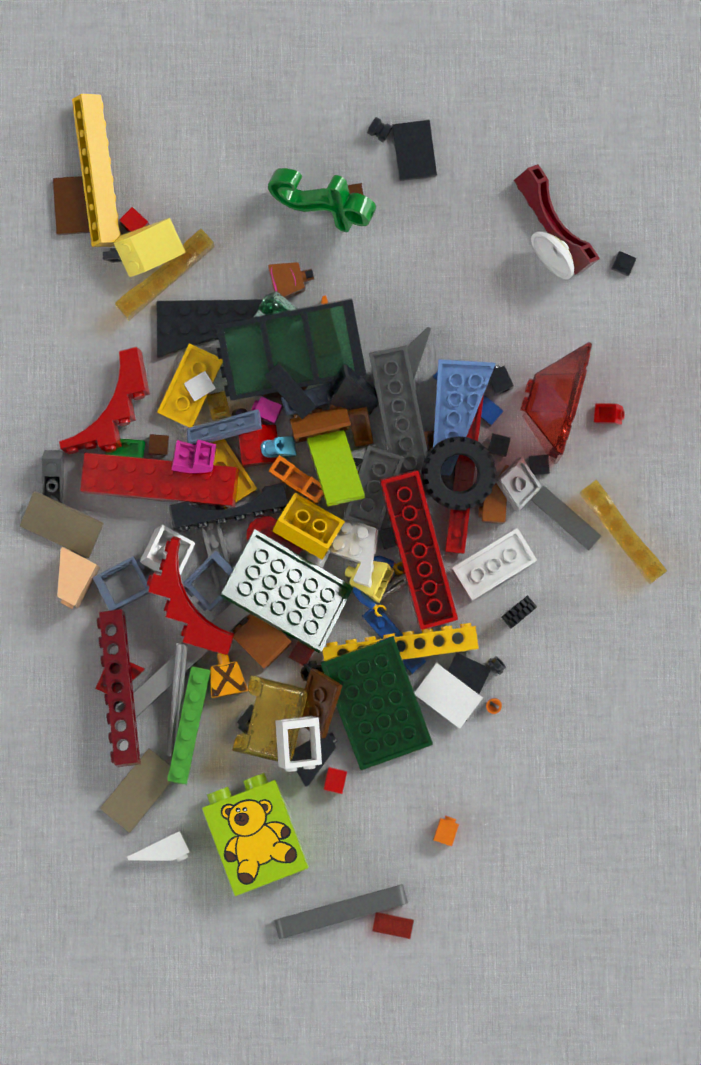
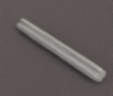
(177, 695)

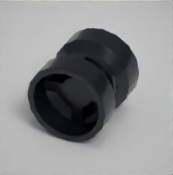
(379, 129)

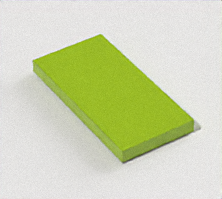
(335, 468)

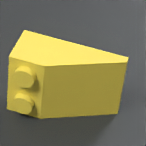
(149, 247)

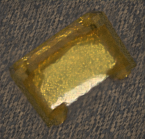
(272, 703)

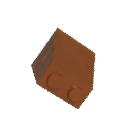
(261, 640)

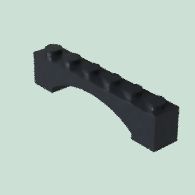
(186, 516)

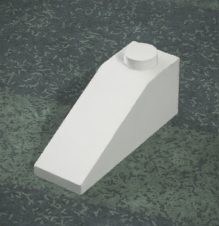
(167, 849)

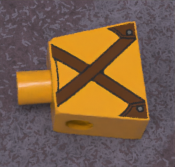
(226, 678)

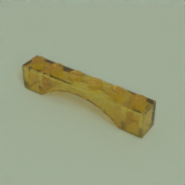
(144, 293)
(624, 535)

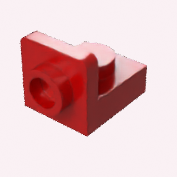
(609, 413)

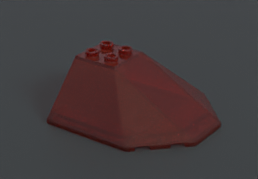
(555, 399)

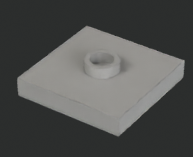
(518, 484)

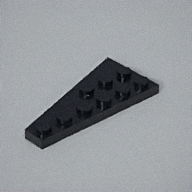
(194, 321)

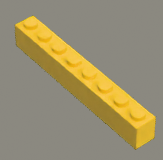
(96, 170)

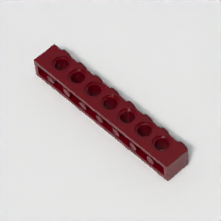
(131, 755)

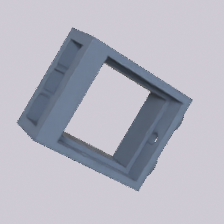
(99, 581)
(190, 590)

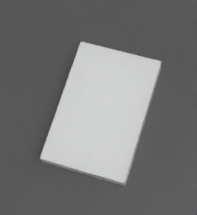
(448, 695)

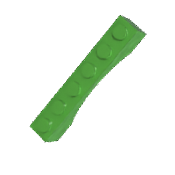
(189, 725)

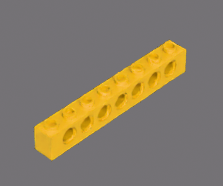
(469, 642)

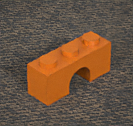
(297, 480)

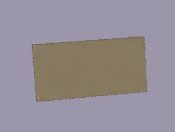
(61, 524)
(138, 791)

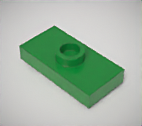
(129, 448)

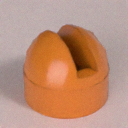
(492, 709)

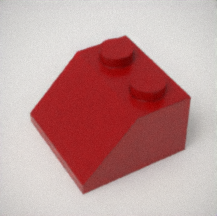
(251, 443)

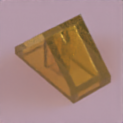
(218, 406)

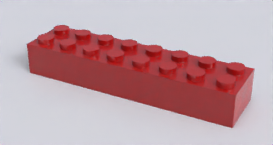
(156, 481)
(418, 549)

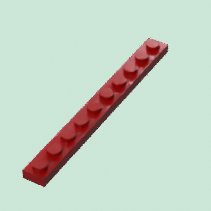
(462, 481)

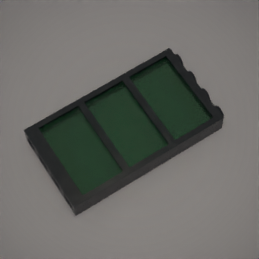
(304, 341)

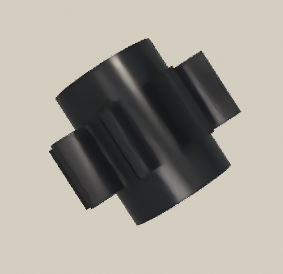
(307, 667)

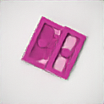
(193, 458)

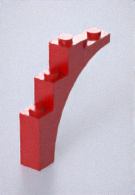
(120, 411)
(168, 584)

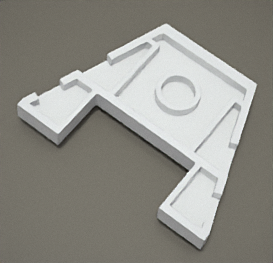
(357, 544)

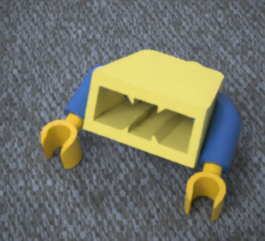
(380, 579)

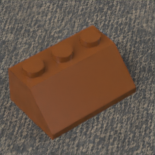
(320, 423)

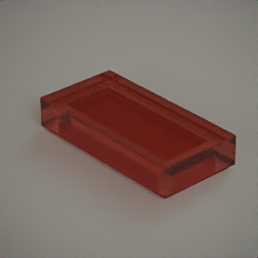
(393, 925)

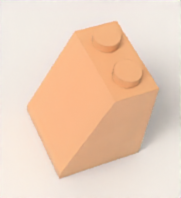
(74, 577)

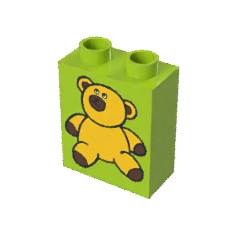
(254, 834)

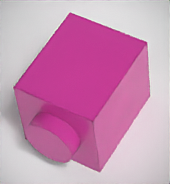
(268, 410)

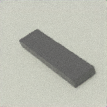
(566, 518)

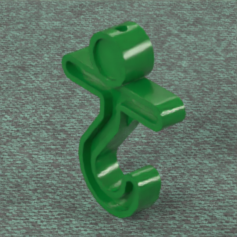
(345, 207)

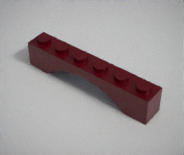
(535, 189)

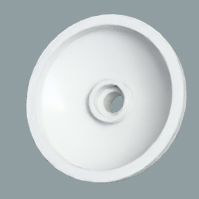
(553, 254)

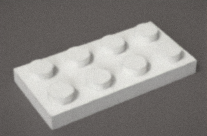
(494, 564)

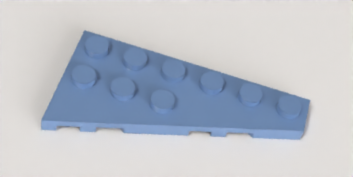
(457, 400)

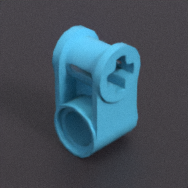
(279, 446)

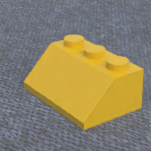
(308, 526)

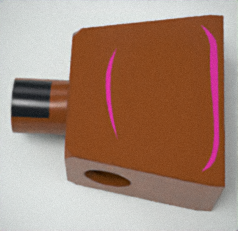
(289, 279)

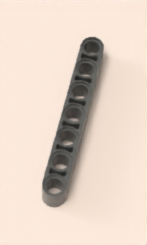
(340, 911)

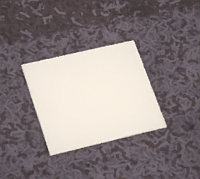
(199, 386)

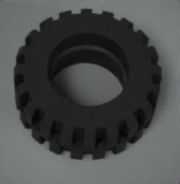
(459, 499)

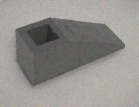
(53, 474)

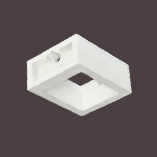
(283, 746)

